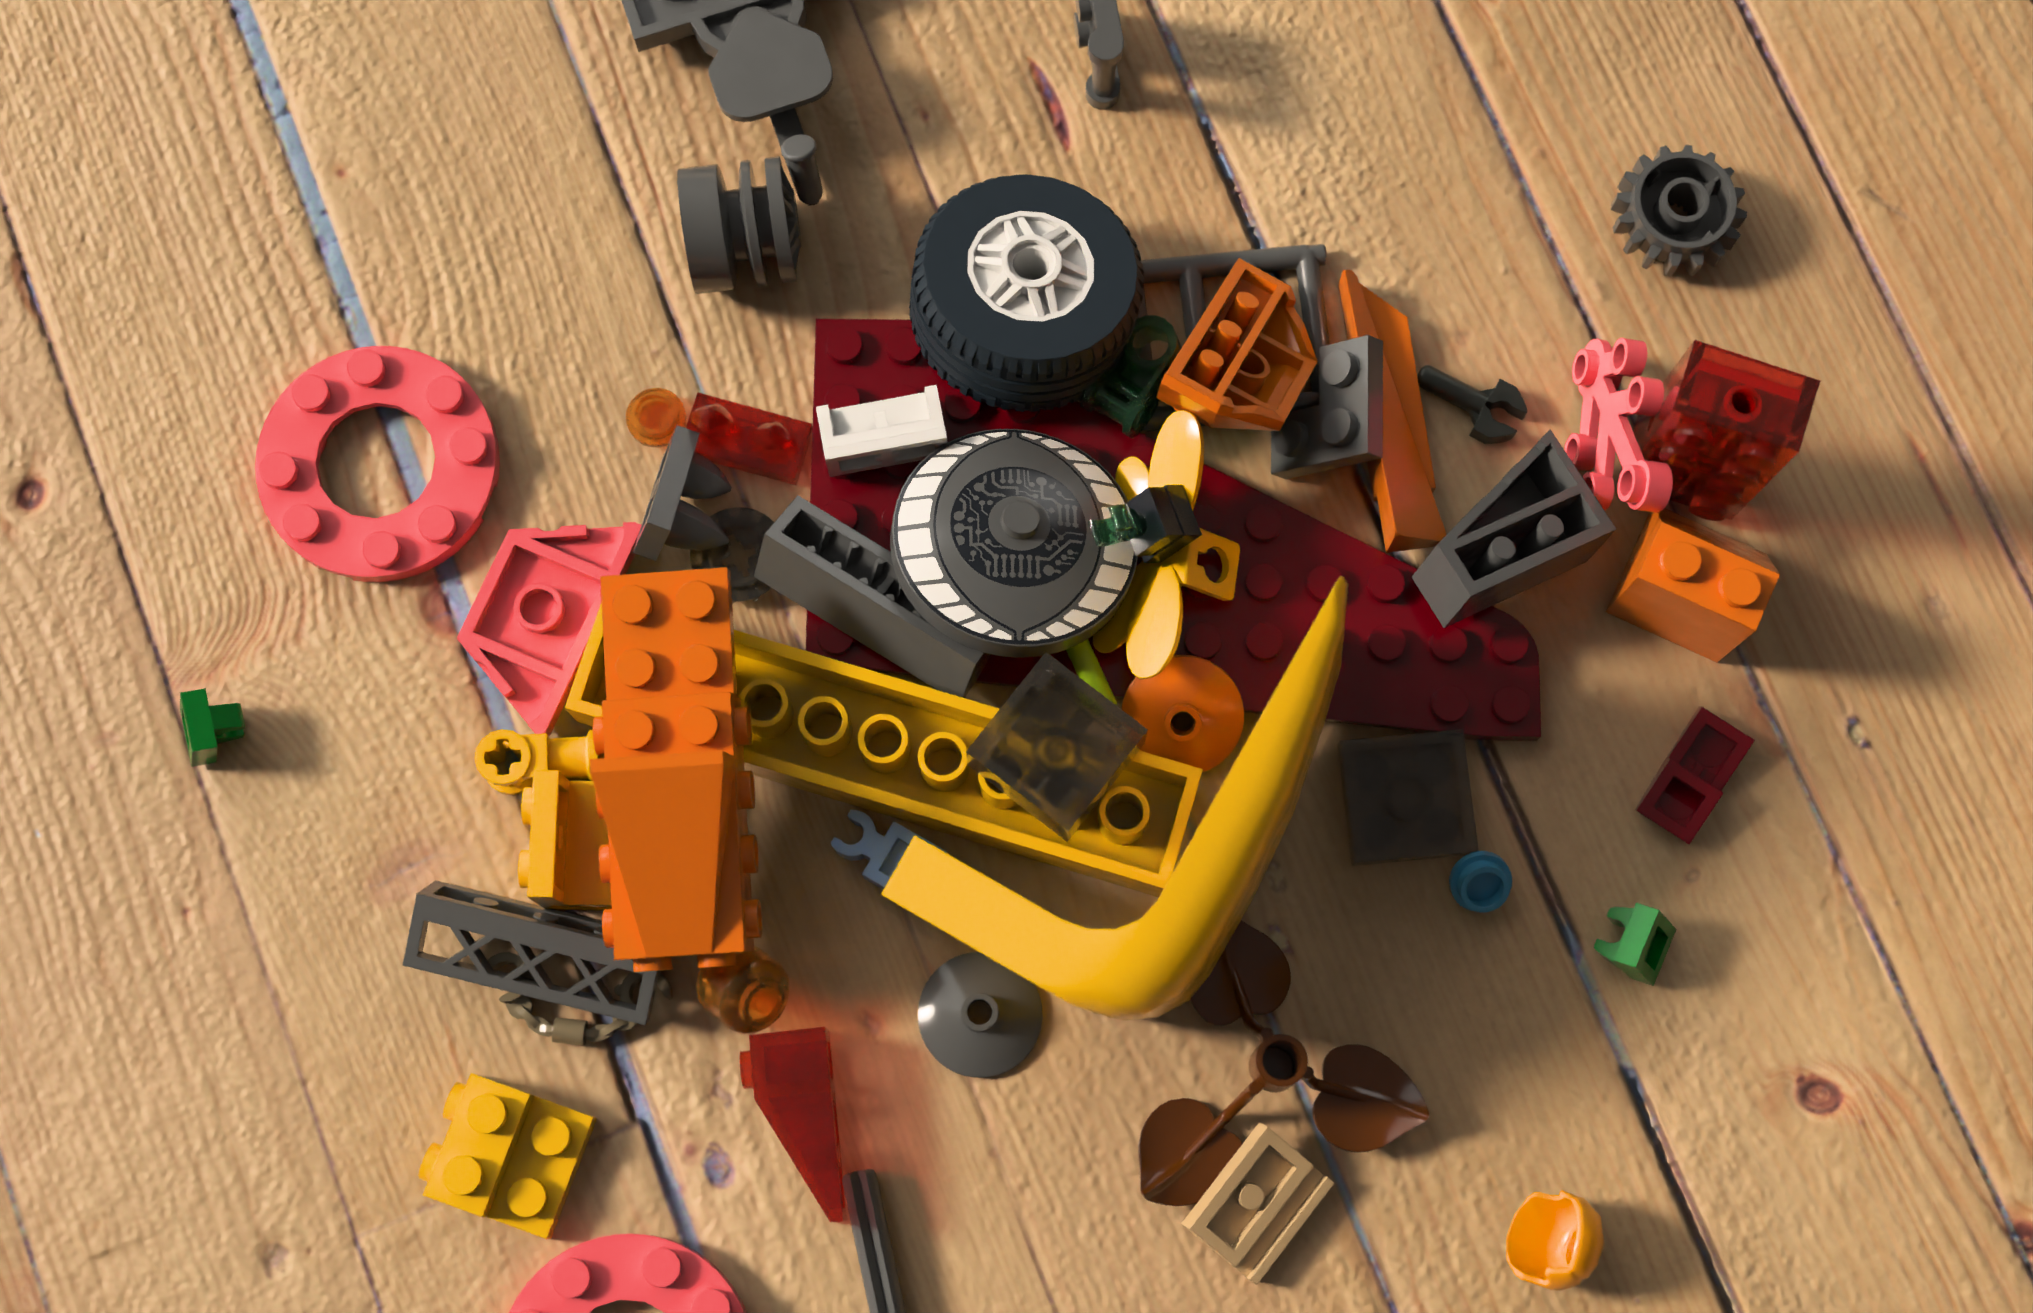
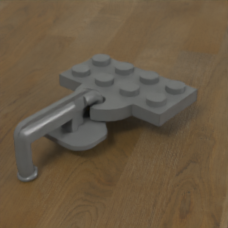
(759, 66)

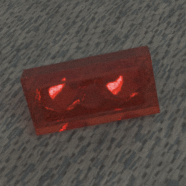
(750, 438)

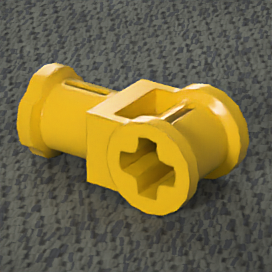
(536, 752)

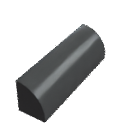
(857, 591)

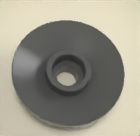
(971, 1047)

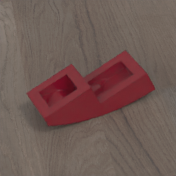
(1694, 775)

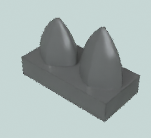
(674, 520)

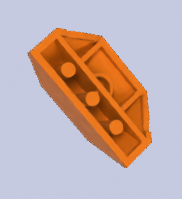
(1243, 356)

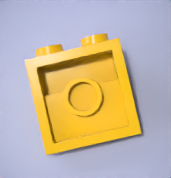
(506, 1155)

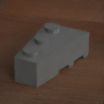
(1516, 536)

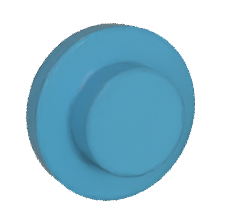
(1480, 881)

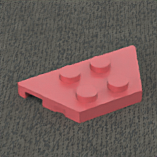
(540, 611)

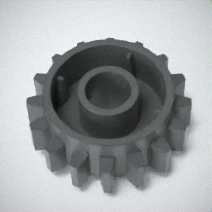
(1689, 182)

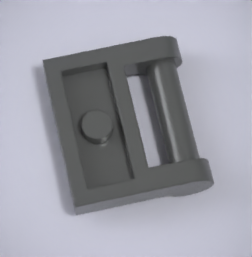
(1100, 30)

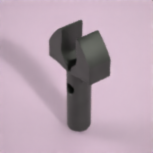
(1477, 403)

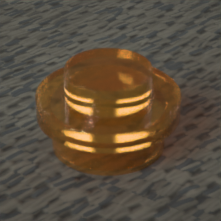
(654, 417)

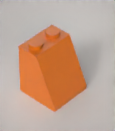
(1693, 585)

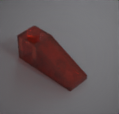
(798, 1098)

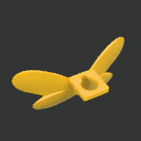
(1154, 604)

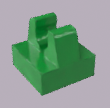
(208, 725)
(1642, 943)

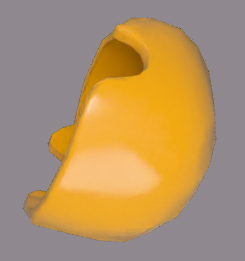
(1554, 1240)

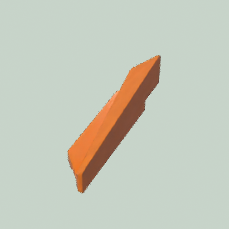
(1405, 475)

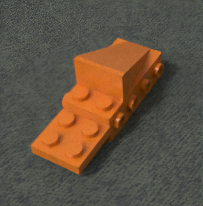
(674, 773)

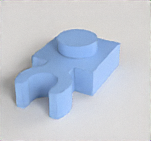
(881, 851)

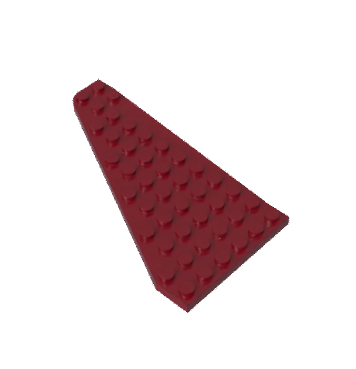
(1395, 655)

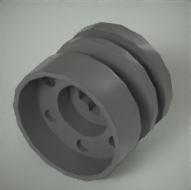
(737, 225)

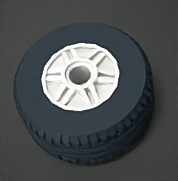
(1024, 291)

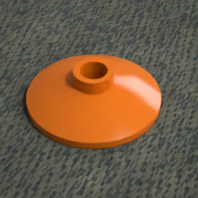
(1191, 687)

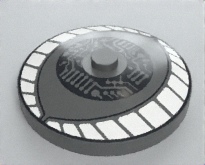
(1002, 545)

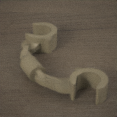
(564, 1029)

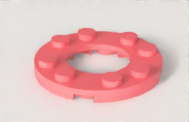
(396, 543)
(632, 1270)

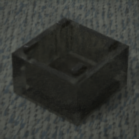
(1056, 746)

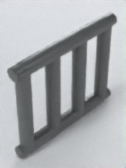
(1190, 274)

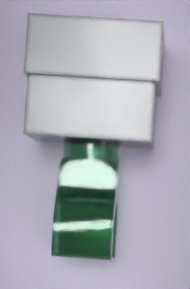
(1154, 521)

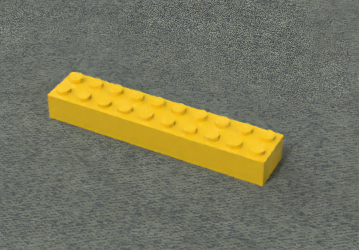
(905, 757)

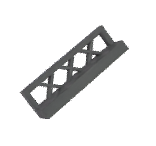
(523, 926)

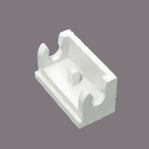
(881, 432)

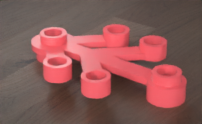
(1598, 375)

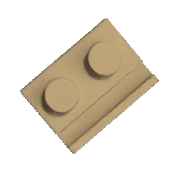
(1258, 1203)

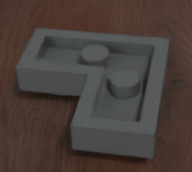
(1349, 415)

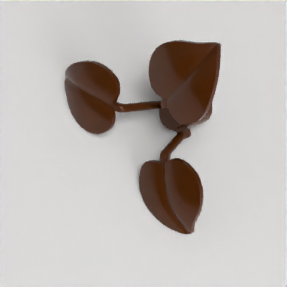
(1360, 1102)

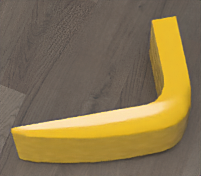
(1178, 941)

